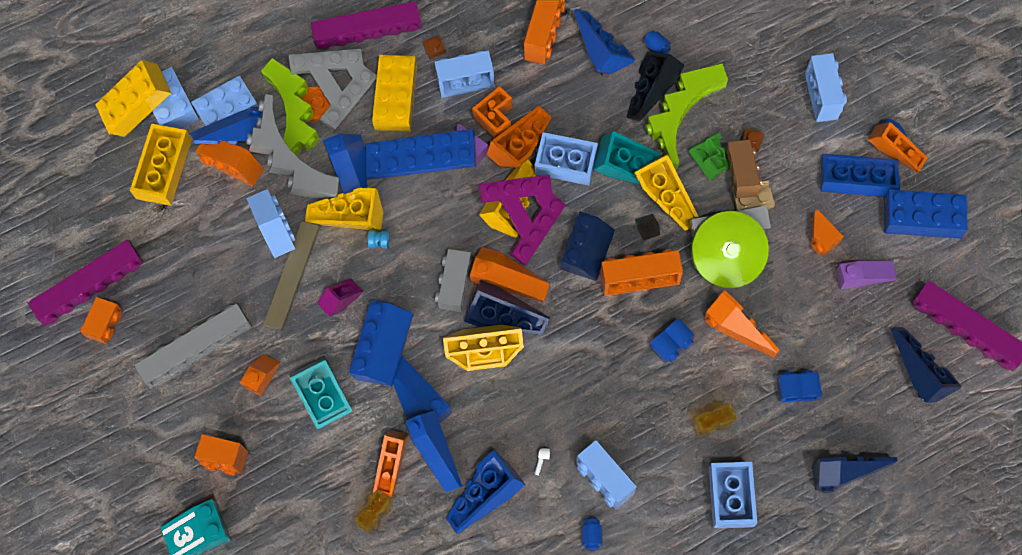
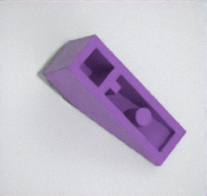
(864, 273)

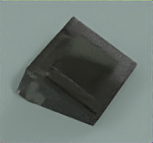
(648, 227)

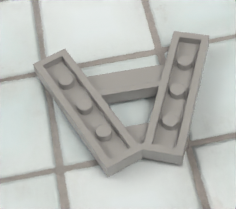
(320, 65)

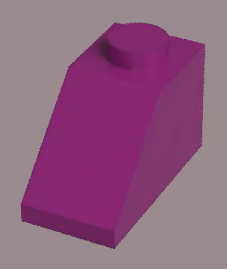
(339, 297)

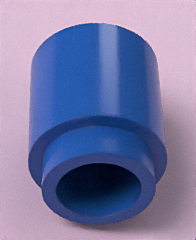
(657, 42)
(592, 534)

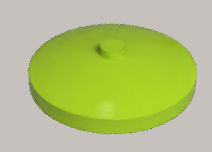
(730, 249)

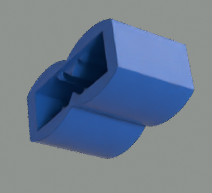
(672, 341)
(799, 386)

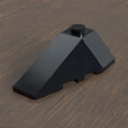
(657, 76)

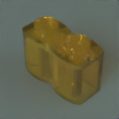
(720, 419)
(370, 516)

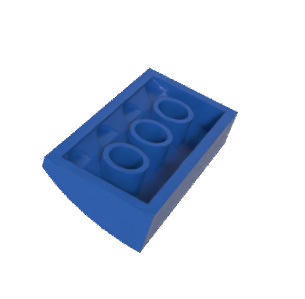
(859, 175)

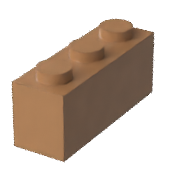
(744, 169)

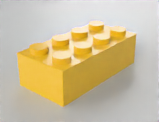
(394, 93)
(133, 98)
(161, 164)

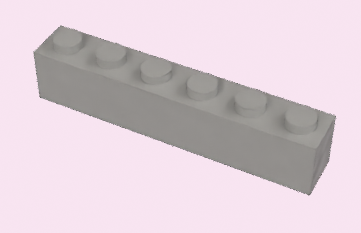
(192, 346)

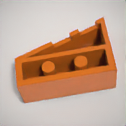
(232, 160)

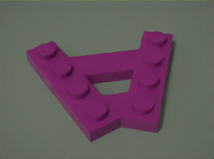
(530, 231)

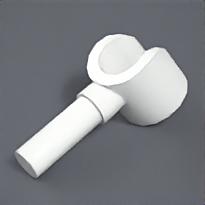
(544, 453)

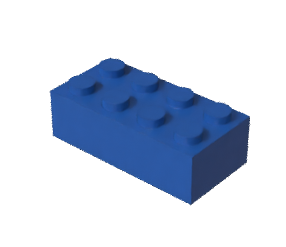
(925, 214)

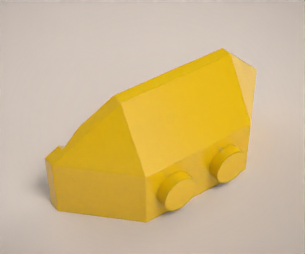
(483, 346)

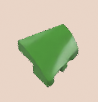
(711, 157)

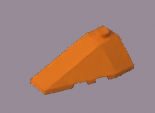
(519, 140)
(508, 275)
(728, 319)

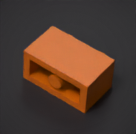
(101, 320)

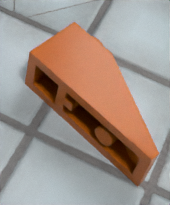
(897, 146)
(390, 461)

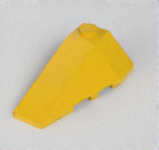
(666, 189)
(351, 210)
(495, 213)

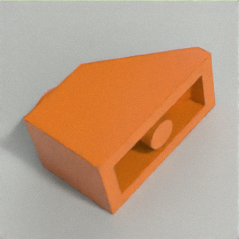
(823, 234)
(259, 375)

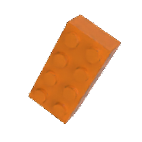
(542, 30)
(641, 272)

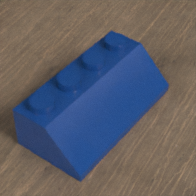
(381, 343)

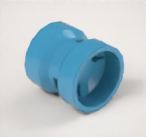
(378, 239)

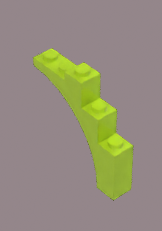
(692, 88)
(298, 112)

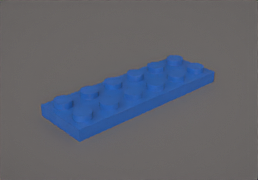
(420, 154)

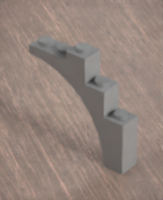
(302, 178)

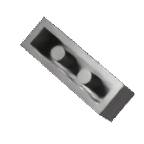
(453, 280)

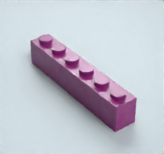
(366, 25)
(85, 283)
(969, 325)

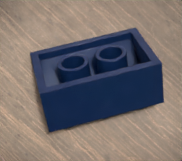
(587, 246)

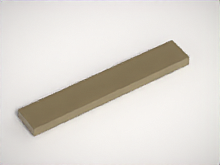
(291, 276)

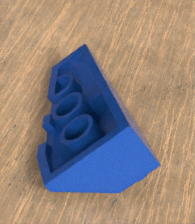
(431, 444)

